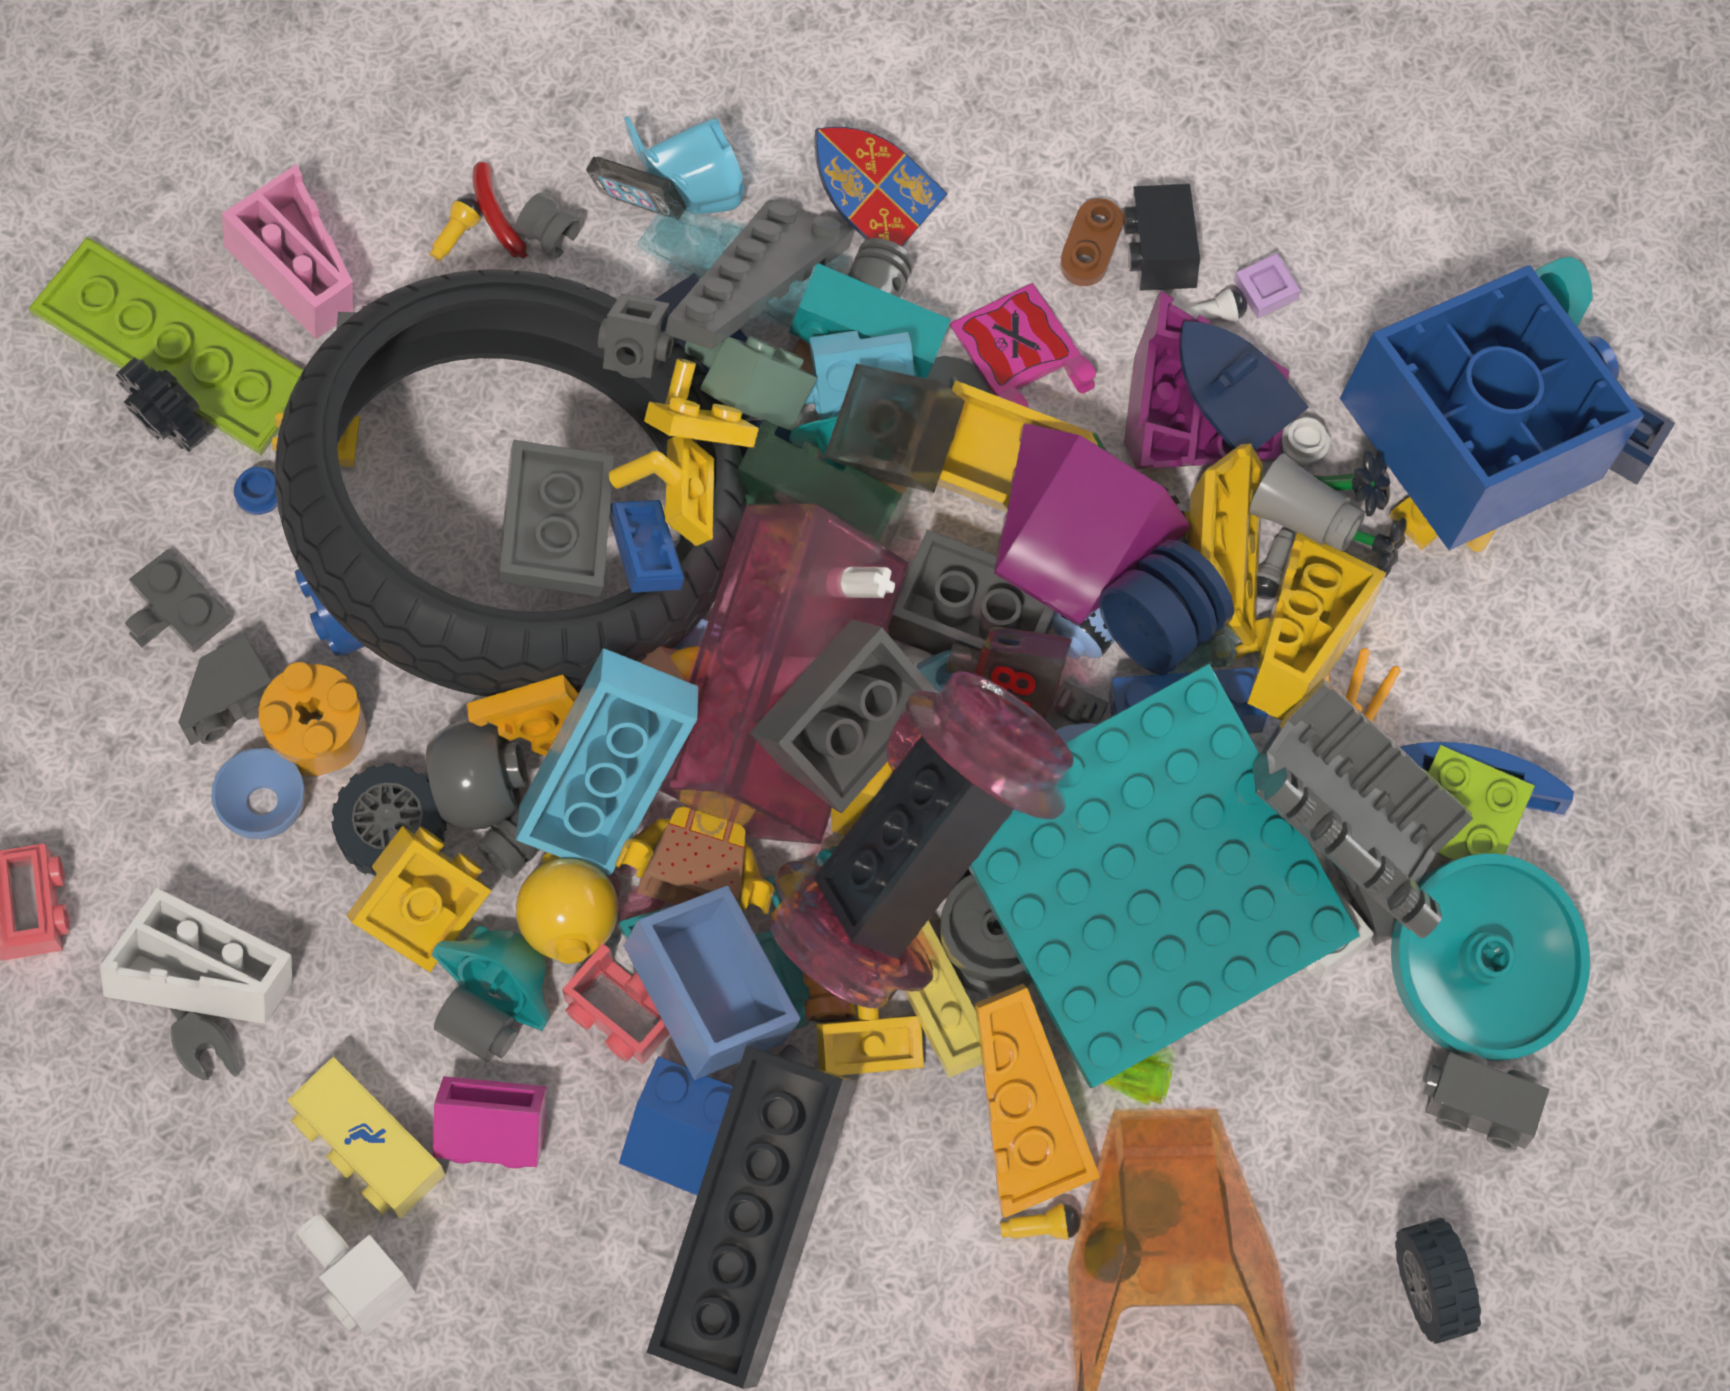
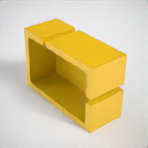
(989, 444)

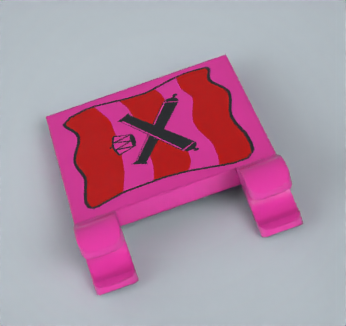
(1020, 343)

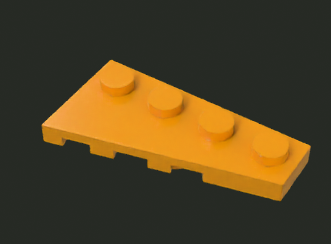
(1030, 1114)

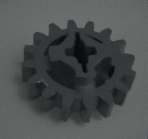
(161, 404)

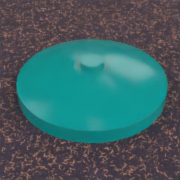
(1501, 963)

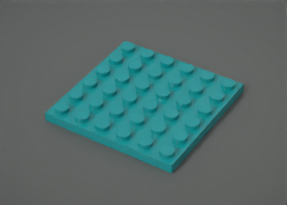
(1158, 883)

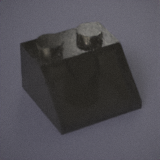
(895, 427)

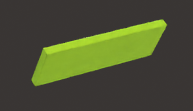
(131, 314)

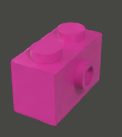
(489, 1122)

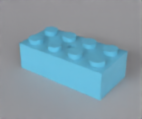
(607, 761)

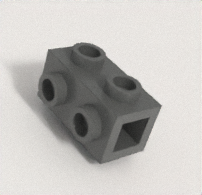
(1486, 1100)

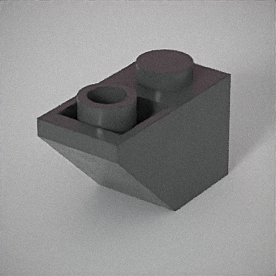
(223, 680)

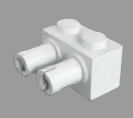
(359, 1279)

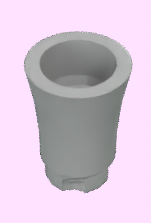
(1306, 505)

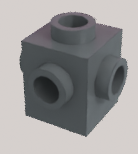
(635, 336)

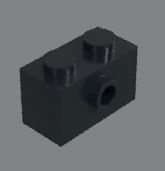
(1163, 237)

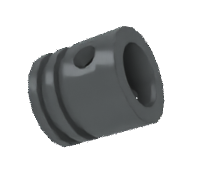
(882, 265)

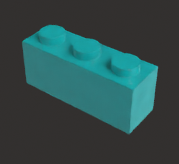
(844, 304)

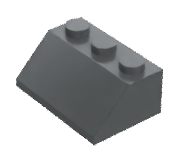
(958, 599)
(840, 713)

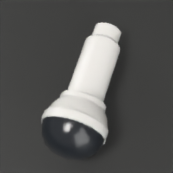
(1227, 306)

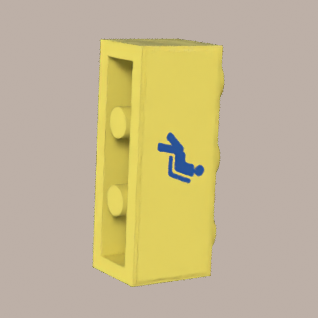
(364, 1139)

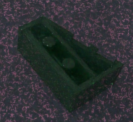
(784, 474)

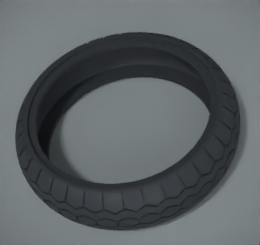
(400, 614)

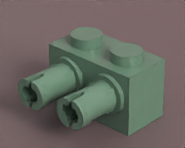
(755, 378)

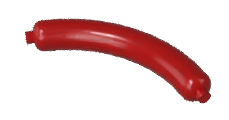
(493, 214)

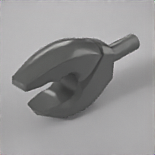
(196, 1033)

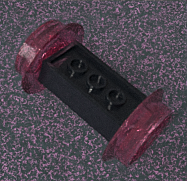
(861, 911)

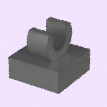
(1075, 707)

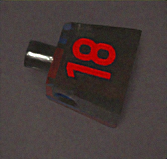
(1019, 662)

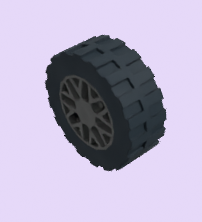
(376, 808)
(1438, 1280)

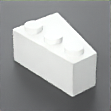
(195, 964)

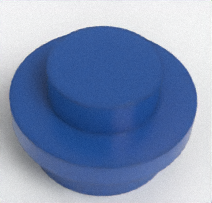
(256, 491)

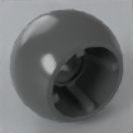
(475, 775)

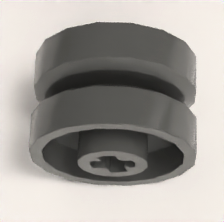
(979, 958)

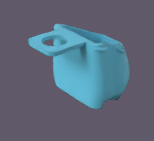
(697, 164)

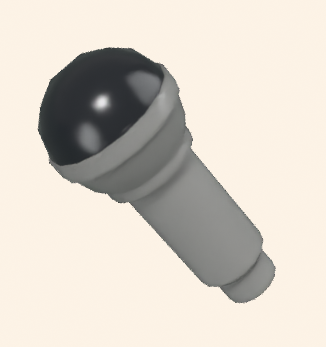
(1270, 572)

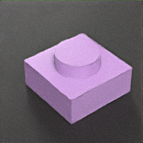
(1267, 285)

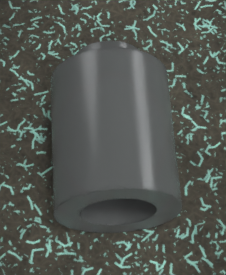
(475, 1025)

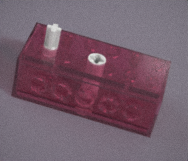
(780, 603)

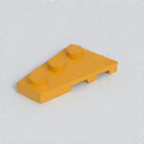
(528, 711)

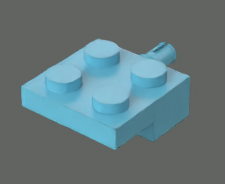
(835, 360)

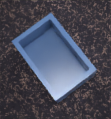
(710, 981)

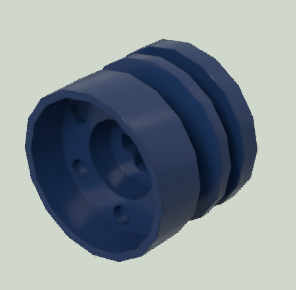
(1166, 606)

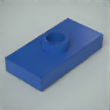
(645, 546)

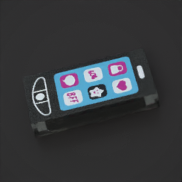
(636, 187)

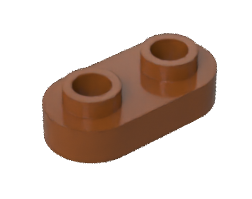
(1091, 239)

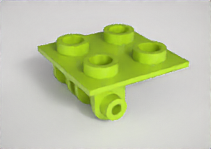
(1490, 795)

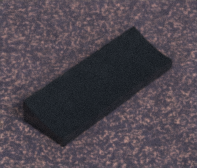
(751, 1218)

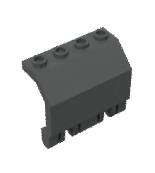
(1360, 802)

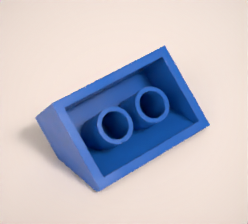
(675, 1126)

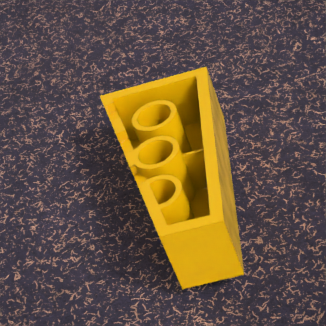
(1311, 622)

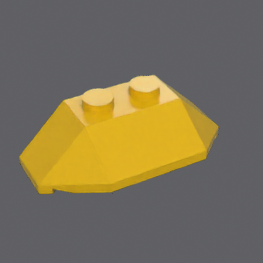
(1228, 532)

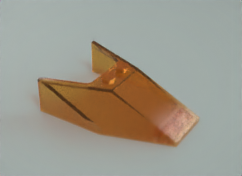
(1171, 1231)

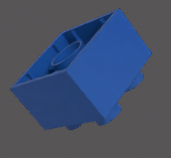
(1491, 405)

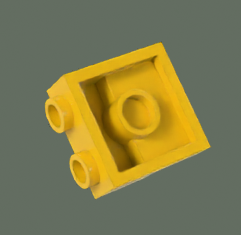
(419, 896)

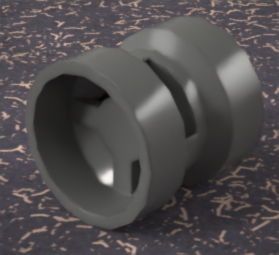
(546, 223)

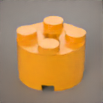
(304, 694)

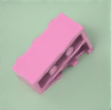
(289, 252)

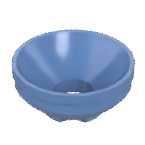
(253, 771)

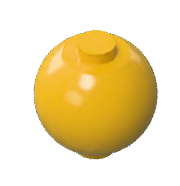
(566, 909)

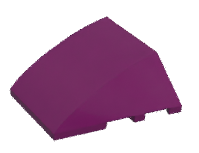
(1162, 417)
(1078, 521)

